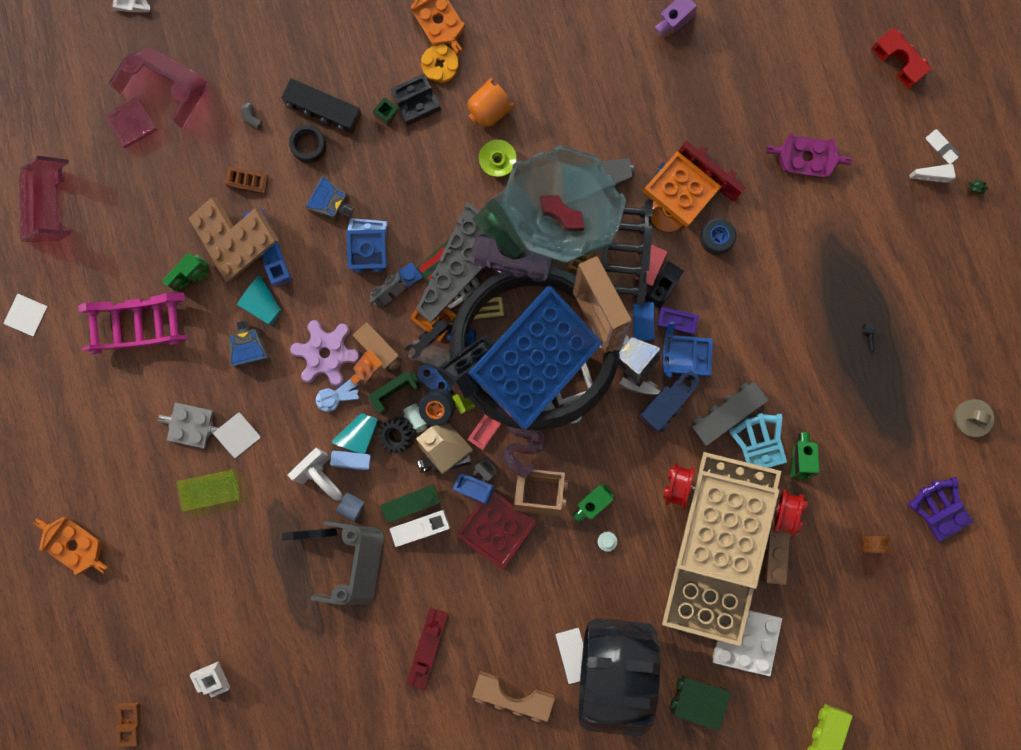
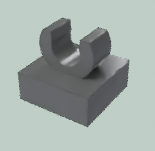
(486, 469)

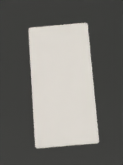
(571, 650)

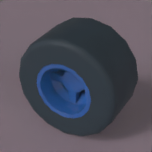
(720, 230)

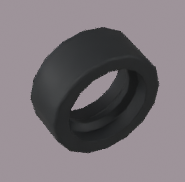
(307, 129)

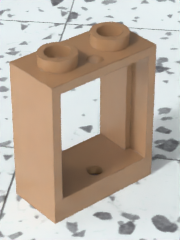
(372, 340)
(543, 476)

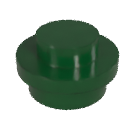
(978, 186)

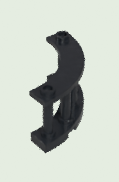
(642, 249)

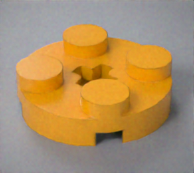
(442, 53)

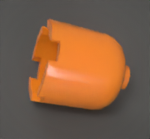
(489, 104)

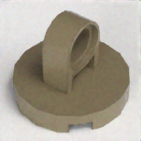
(974, 418)

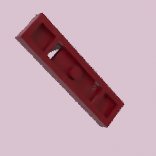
(728, 184)
(427, 648)

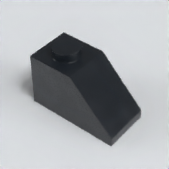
(664, 284)

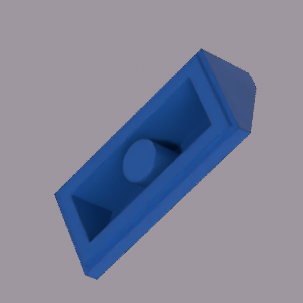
(643, 322)

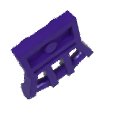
(950, 518)

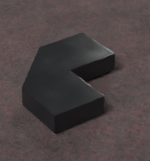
(319, 533)

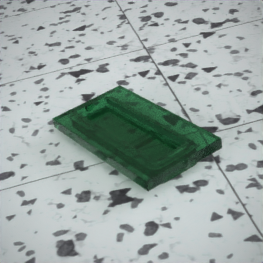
(496, 226)

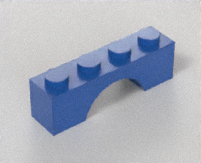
(275, 263)

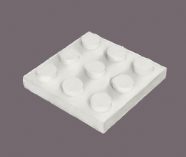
(756, 648)

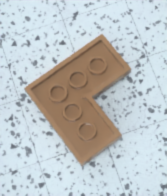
(229, 245)

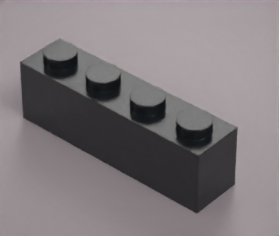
(321, 105)

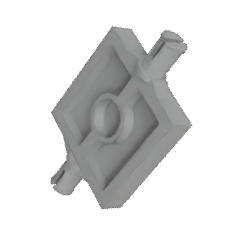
(189, 425)

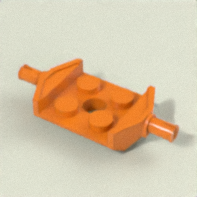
(442, 33)
(56, 542)

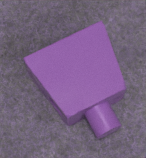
(681, 10)

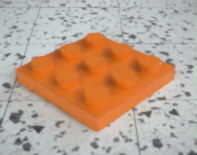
(681, 189)

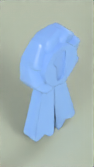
(328, 399)

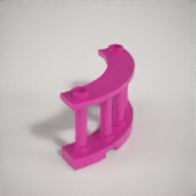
(136, 306)

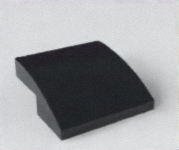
(415, 99)

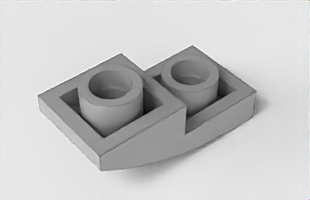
(645, 388)

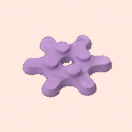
(338, 353)

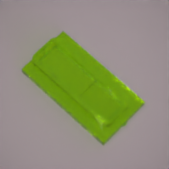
(208, 490)

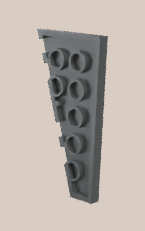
(454, 267)

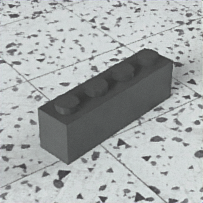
(729, 413)

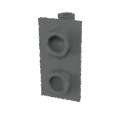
(381, 294)

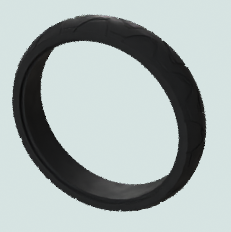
(485, 403)

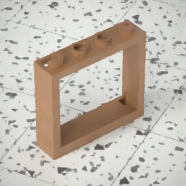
(601, 304)

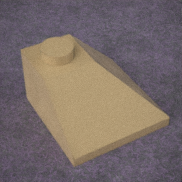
(443, 446)

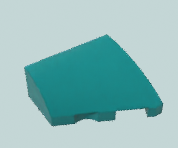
(260, 302)
(357, 434)

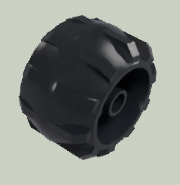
(619, 677)

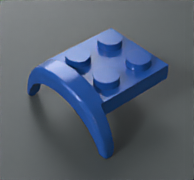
(686, 354)

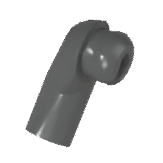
(246, 111)

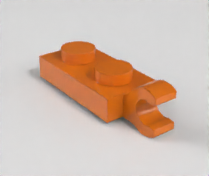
(366, 367)

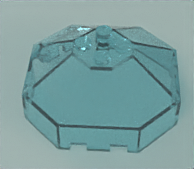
(581, 188)

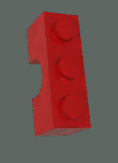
(913, 64)

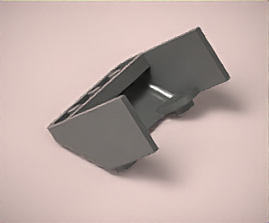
(365, 566)

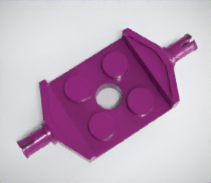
(823, 154)

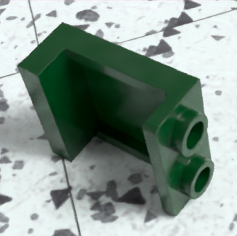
(390, 388)
(700, 702)

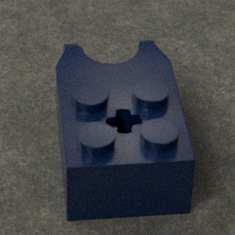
(668, 403)

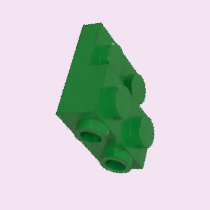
(188, 268)

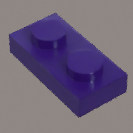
(683, 321)

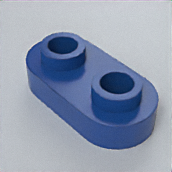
(434, 379)

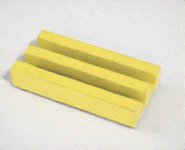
(487, 308)

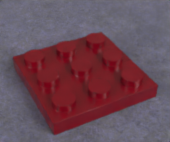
(496, 530)

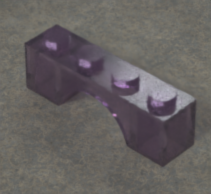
(487, 254)

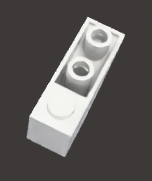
(420, 528)

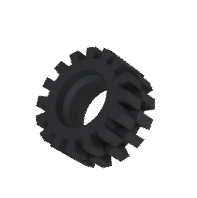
(387, 435)

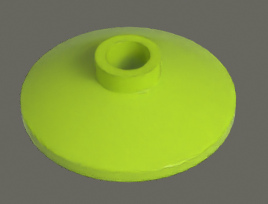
(496, 149)

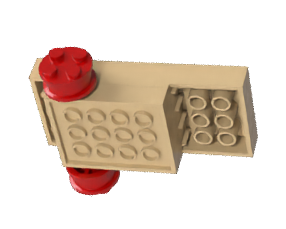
(724, 542)

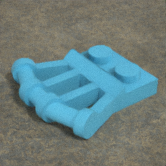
(765, 453)

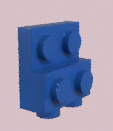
(366, 250)

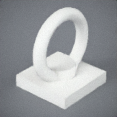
(311, 469)

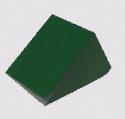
(385, 111)

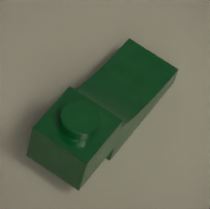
(410, 503)

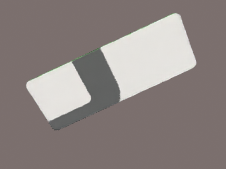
(943, 147)

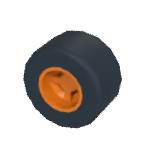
(430, 409)

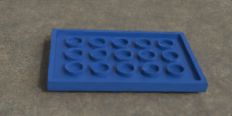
(535, 357)

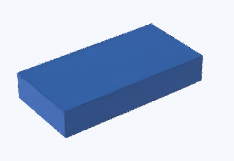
(473, 488)

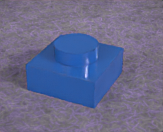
(410, 275)

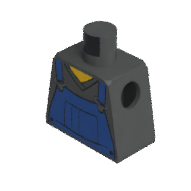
(329, 201)
(247, 346)
(638, 358)

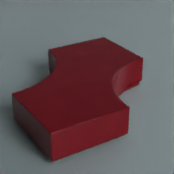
(568, 218)

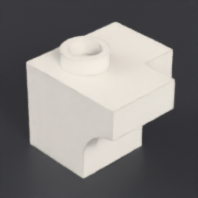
(210, 680)

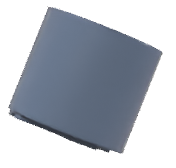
(350, 507)

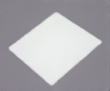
(25, 315)
(236, 435)

